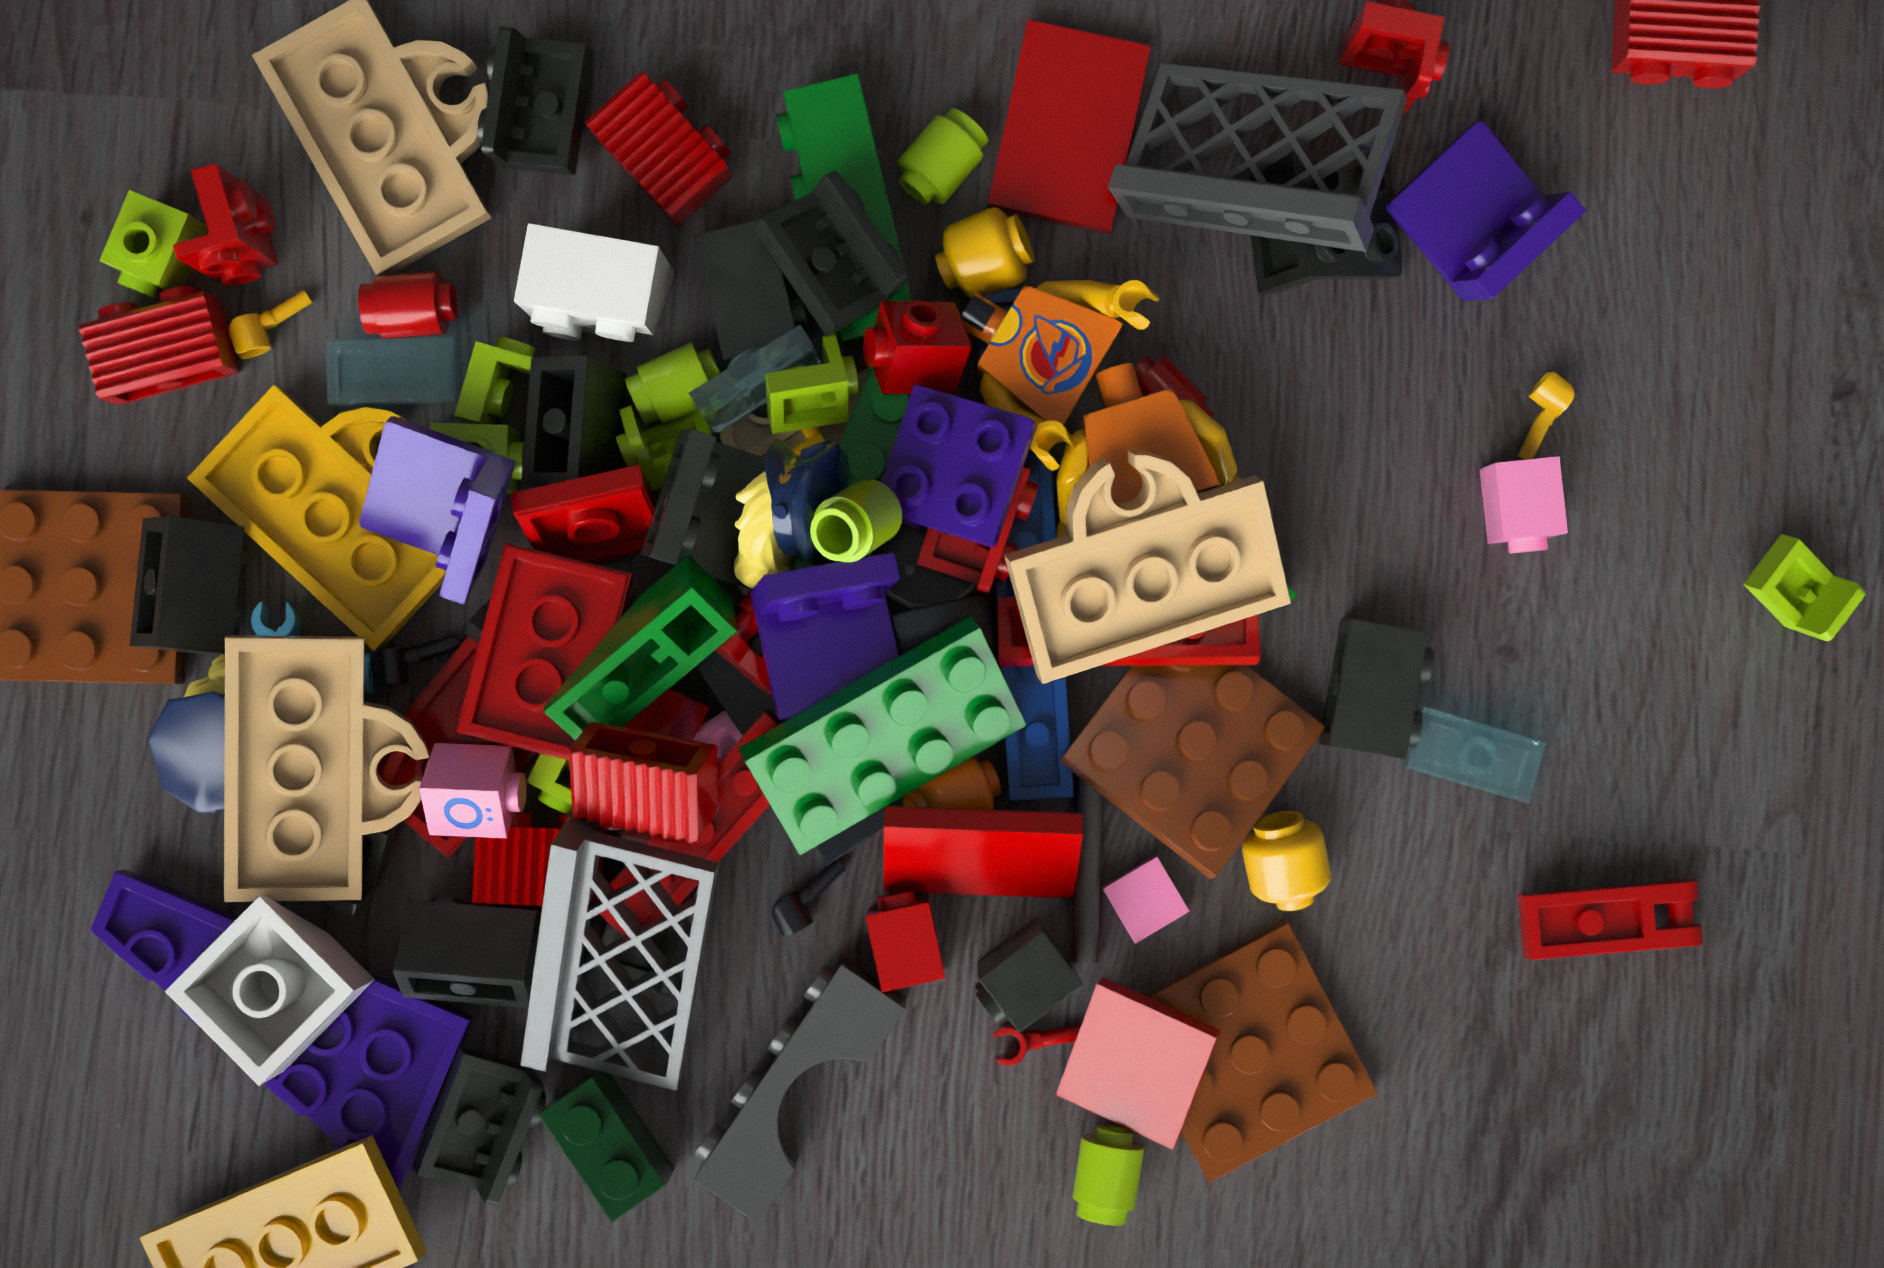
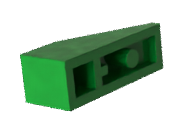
(647, 650)

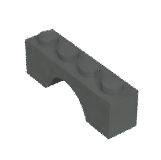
(753, 1155)

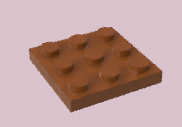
(73, 587)
(1193, 754)
(1278, 1055)

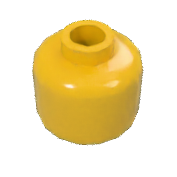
(985, 253)
(1286, 860)

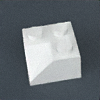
(591, 284)
(269, 987)

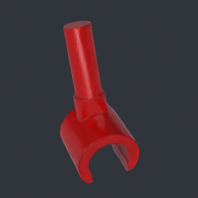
(1033, 1040)

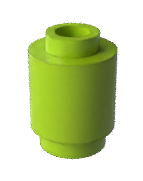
(941, 157)
(664, 383)
(856, 521)
(1108, 1175)

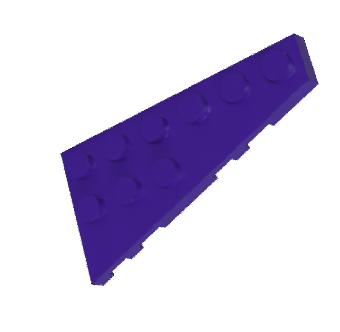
(361, 1077)

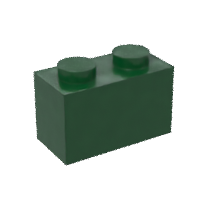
(607, 1143)

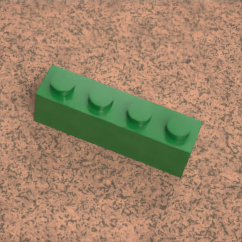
(832, 133)

